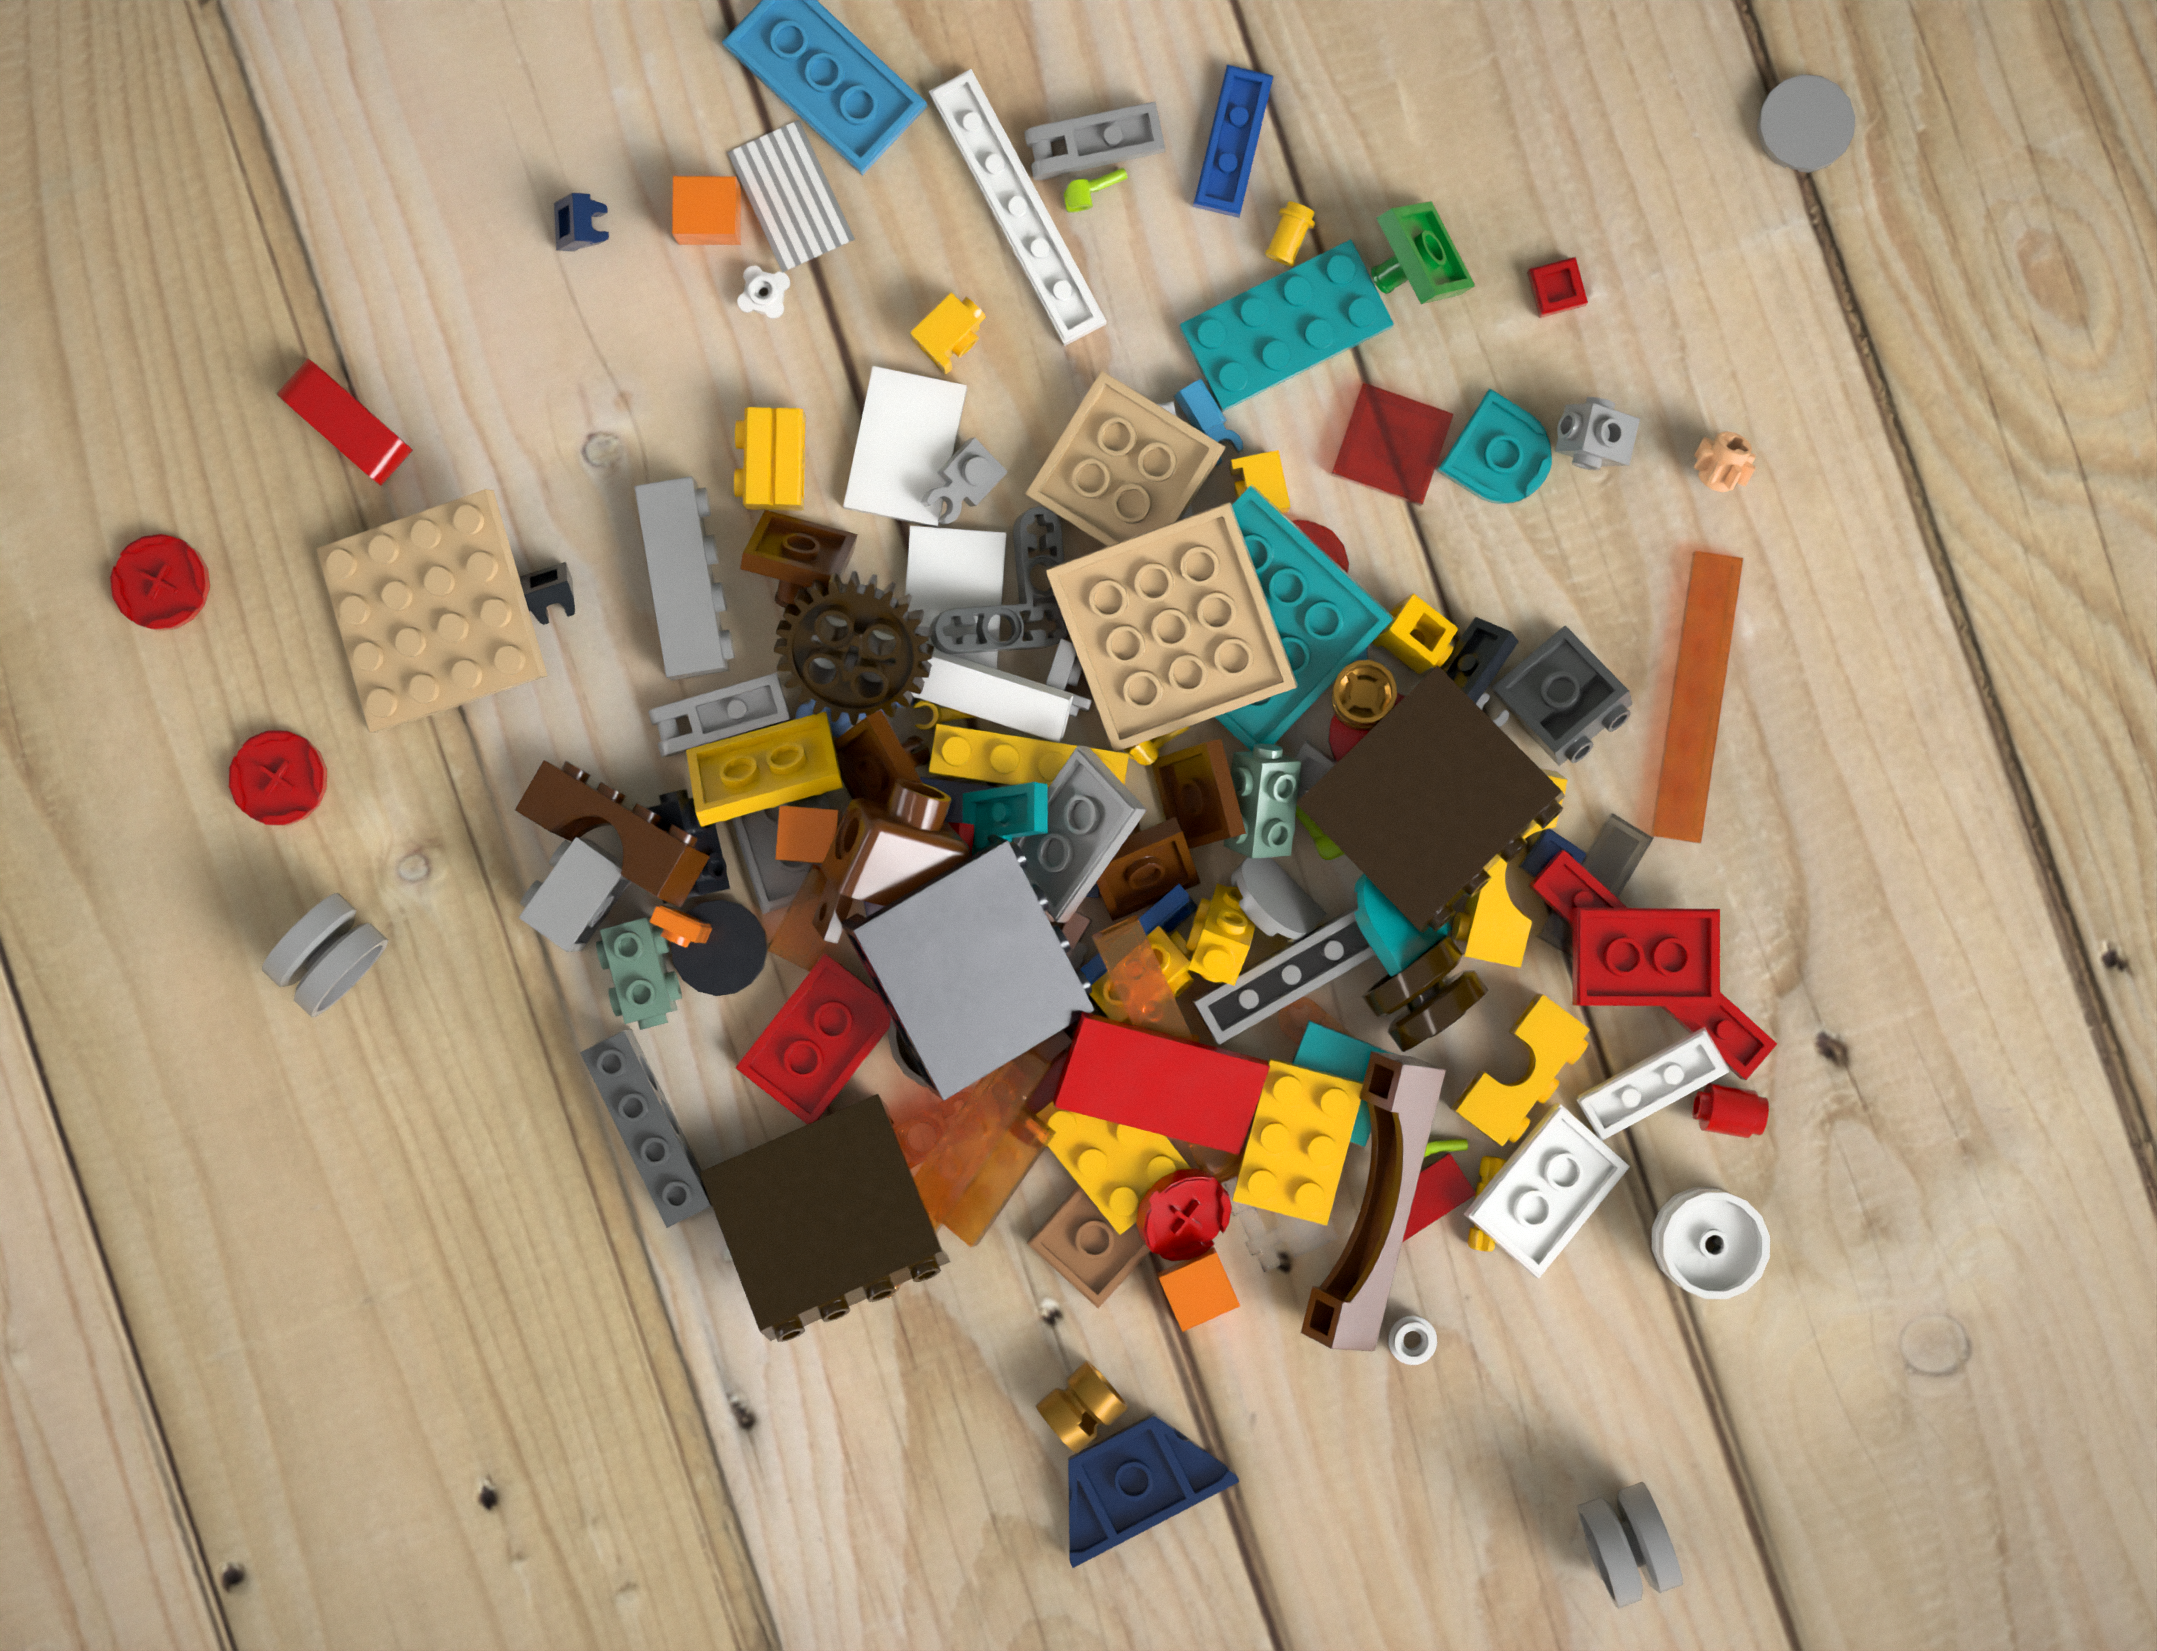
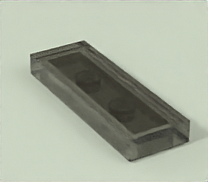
(1612, 862)

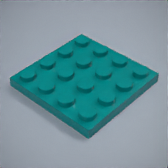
(1317, 612)

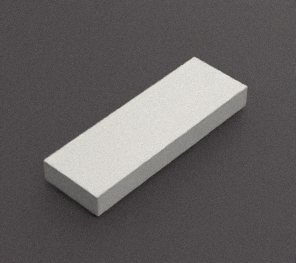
(1652, 1084)

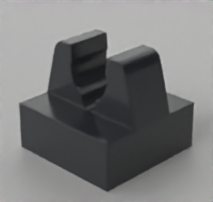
(547, 588)

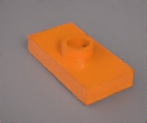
(680, 926)

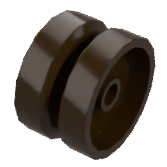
(1428, 998)

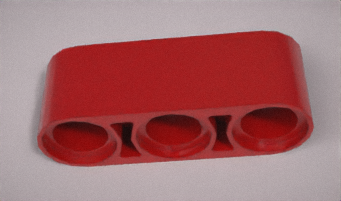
(344, 422)

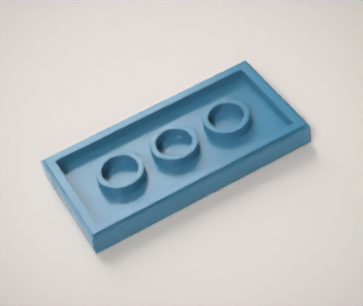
(826, 77)

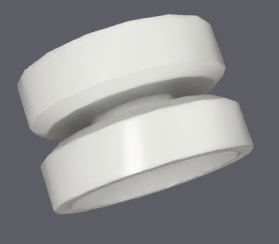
(1739, 1249)

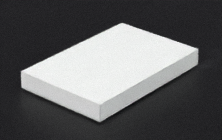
(902, 444)
(956, 571)
(1546, 1190)

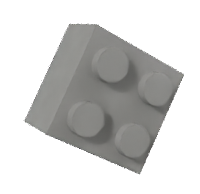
(575, 894)

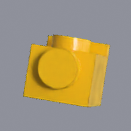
(948, 331)
(1265, 474)
(1430, 629)

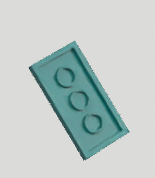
(1286, 325)

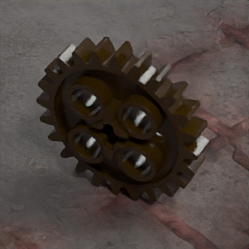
(864, 610)

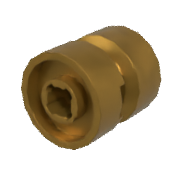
(1363, 694)
(1081, 1406)

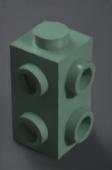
(1267, 799)
(639, 972)

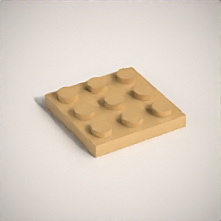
(1123, 465)

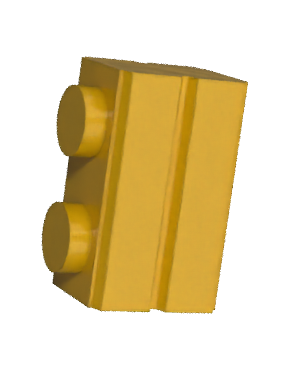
(772, 458)

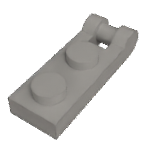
(1096, 140)
(721, 714)

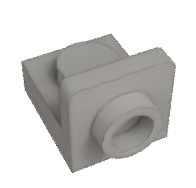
(1067, 670)

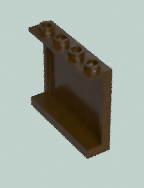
(1432, 801)
(823, 1219)

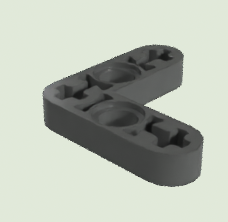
(1032, 602)

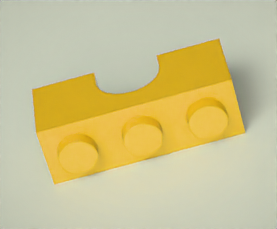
(1551, 1041)

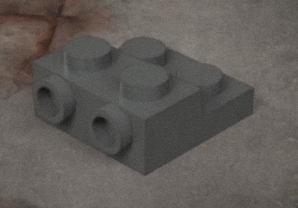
(1564, 697)

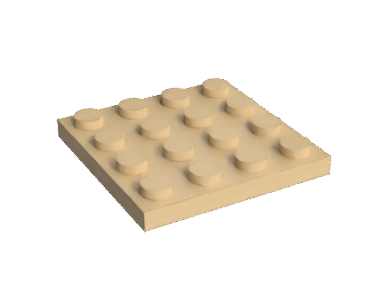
(431, 611)
(1172, 627)

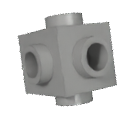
(1596, 434)

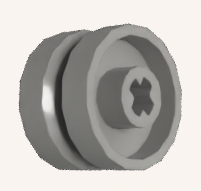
(324, 954)
(1635, 1542)

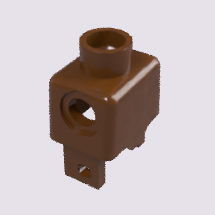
(886, 851)

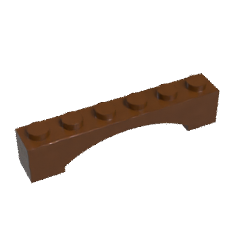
(1354, 1296)

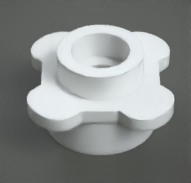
(772, 303)

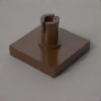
(796, 553)
(874, 758)
(1199, 793)
(1147, 869)

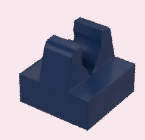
(574, 222)

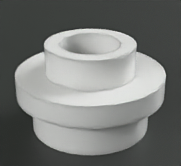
(1415, 1355)

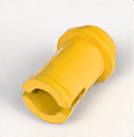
(1290, 233)

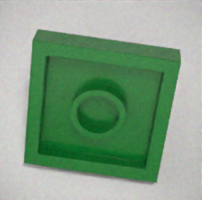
(1421, 255)

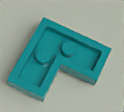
(1006, 812)

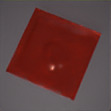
(1392, 444)

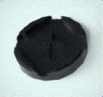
(732, 953)

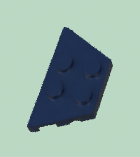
(1135, 1484)

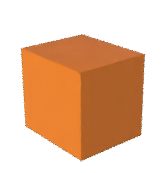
(706, 210)
(805, 833)
(1198, 1289)

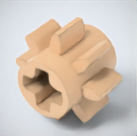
(1725, 461)

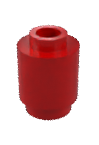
(1730, 1110)

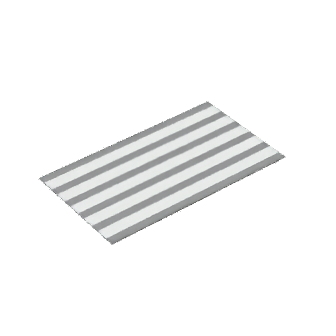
(791, 196)

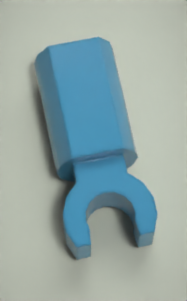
(1206, 415)

